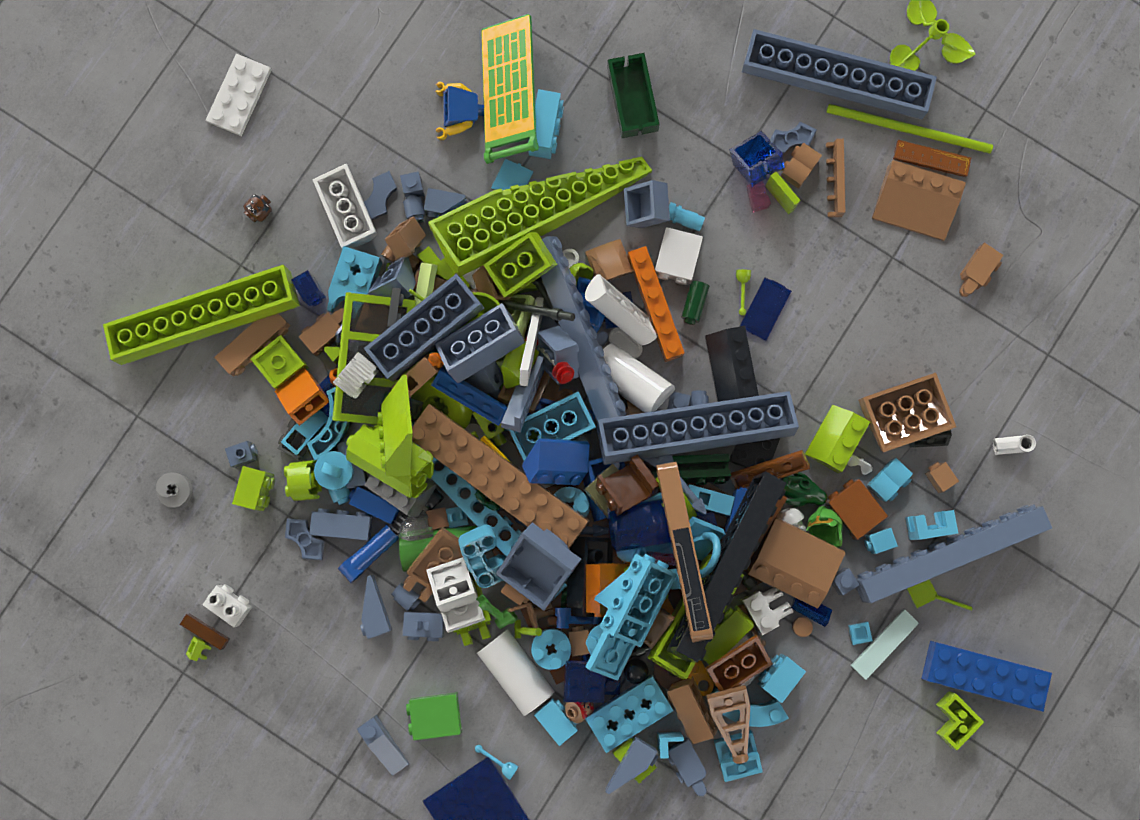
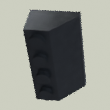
(731, 364)
(591, 551)

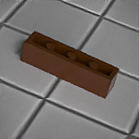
(204, 631)

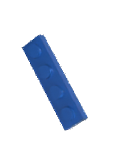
(470, 397)

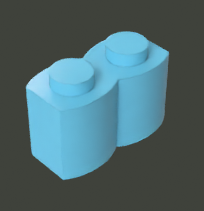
(890, 480)

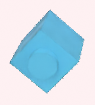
(880, 541)

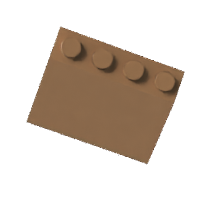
(918, 200)
(907, 412)
(796, 562)

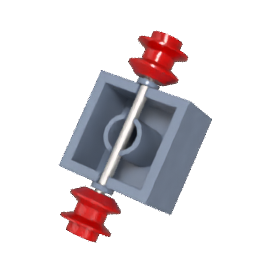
(558, 354)

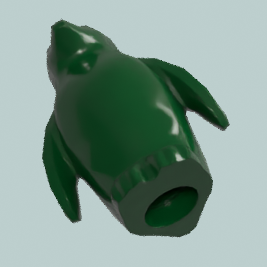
(803, 491)

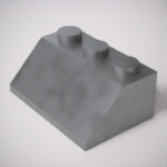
(407, 505)

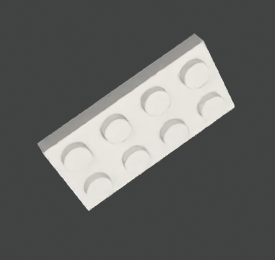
(238, 94)

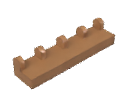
(838, 178)

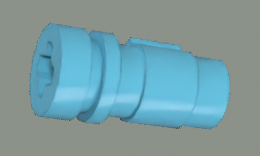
(685, 217)

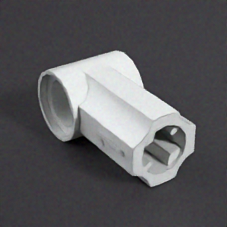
(1012, 445)

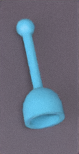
(508, 768)

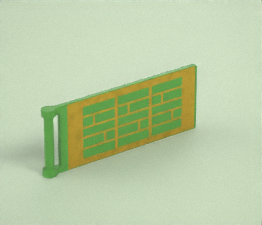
(508, 87)

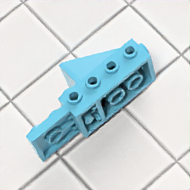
(632, 608)

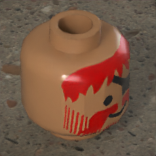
(578, 711)

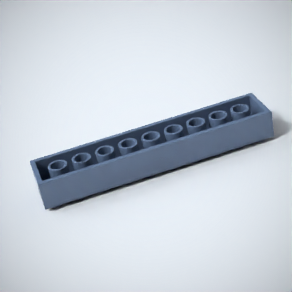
(839, 74)
(697, 427)
(952, 554)

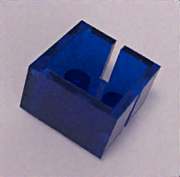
(756, 158)

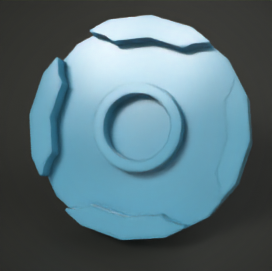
(333, 470)

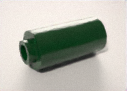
(695, 302)

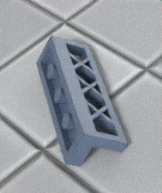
(522, 399)

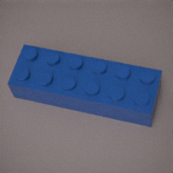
(986, 676)

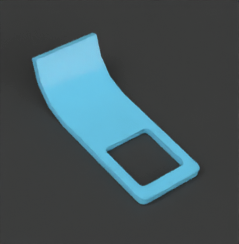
(307, 429)

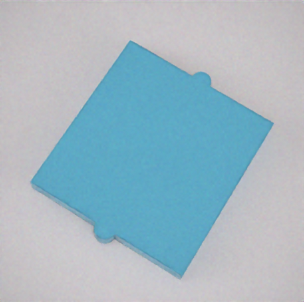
(511, 175)

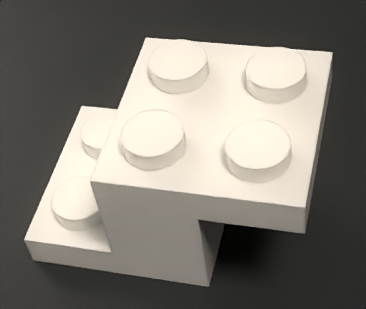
(455, 595)

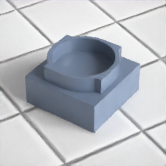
(538, 565)

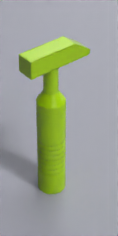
(525, 630)

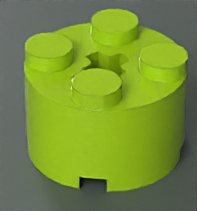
(301, 481)

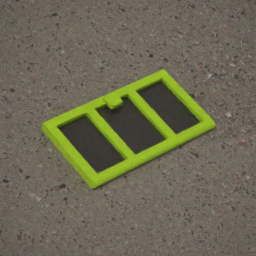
(363, 321)

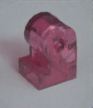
(758, 197)

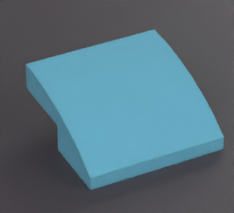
(733, 770)

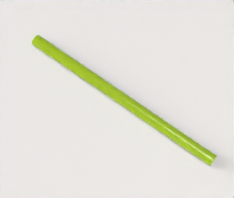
(909, 128)

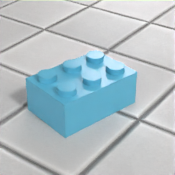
(548, 113)

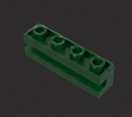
(702, 468)

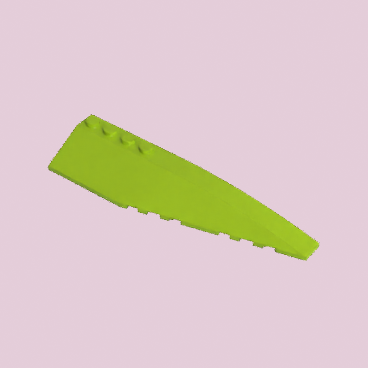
(501, 217)

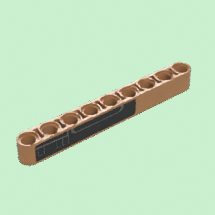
(684, 552)

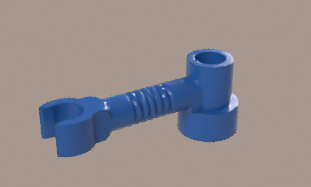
(564, 618)

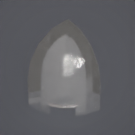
(415, 528)

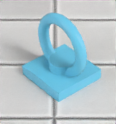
(705, 539)

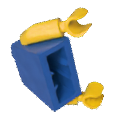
(460, 108)

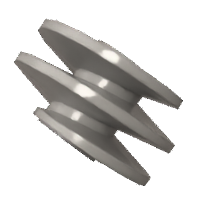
(165, 488)

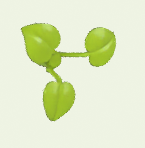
(955, 47)

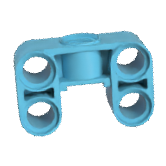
(475, 557)

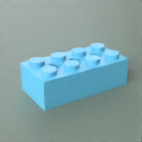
(556, 414)
(615, 711)

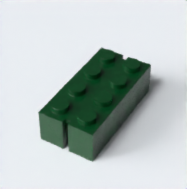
(633, 95)

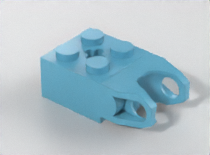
(346, 281)

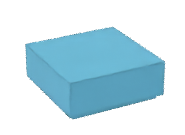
(860, 633)

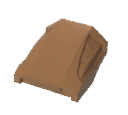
(609, 260)

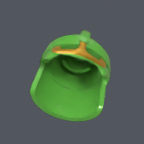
(826, 526)

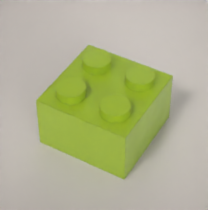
(253, 489)

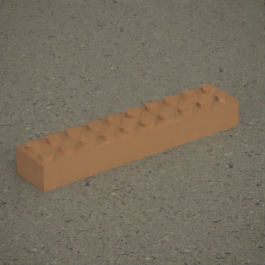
(495, 476)

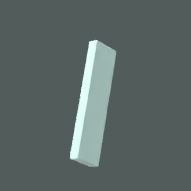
(884, 644)

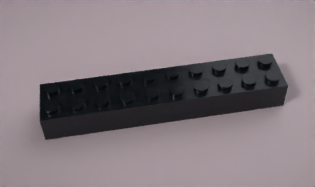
(736, 548)

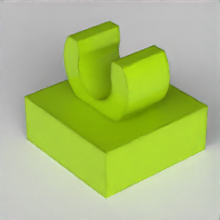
(195, 649)

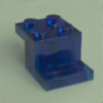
(586, 685)

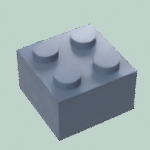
(646, 204)

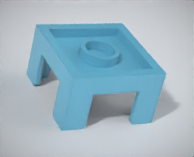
(944, 525)

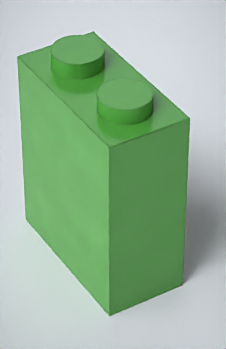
(434, 716)

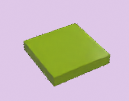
(782, 192)

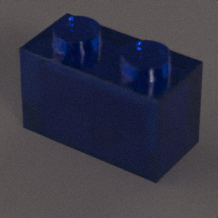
(308, 288)

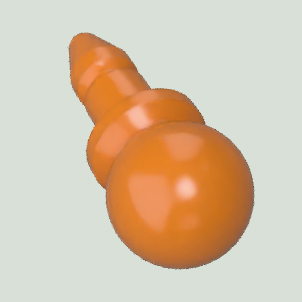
(435, 360)

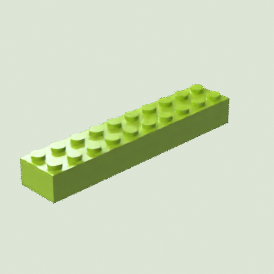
(201, 315)

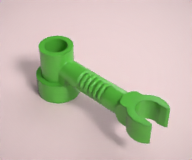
(502, 618)

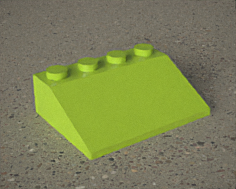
(396, 430)

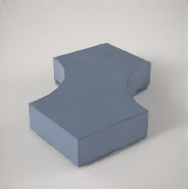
(787, 139)
(377, 202)
(310, 546)

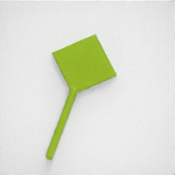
(925, 593)

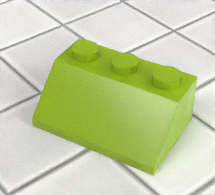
(837, 438)

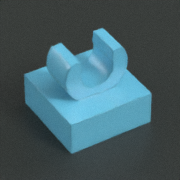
(456, 517)

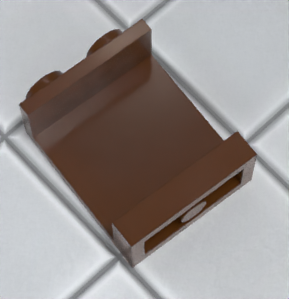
(627, 486)

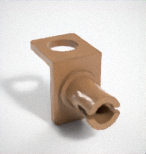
(534, 613)

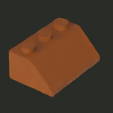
(739, 665)

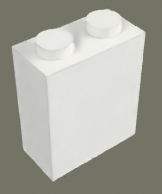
(678, 256)

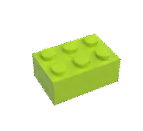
(520, 264)

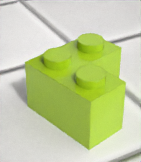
(962, 720)

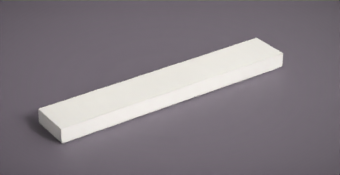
(530, 345)

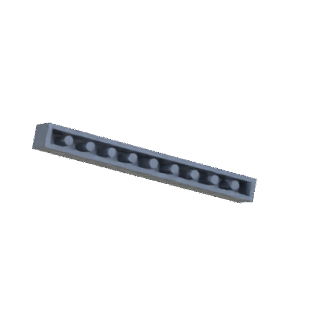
(593, 368)

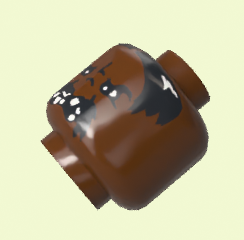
(257, 208)

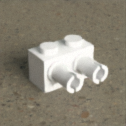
(227, 605)
(760, 613)

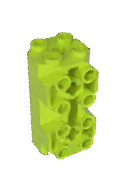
(365, 453)

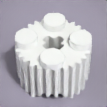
(355, 375)

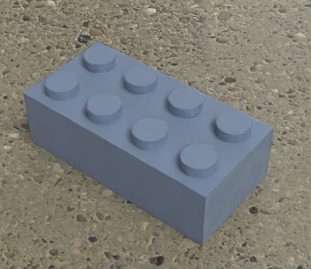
(479, 343)

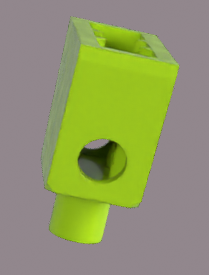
(496, 434)

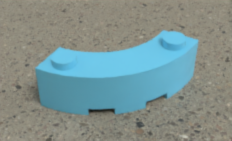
(330, 435)
(760, 714)

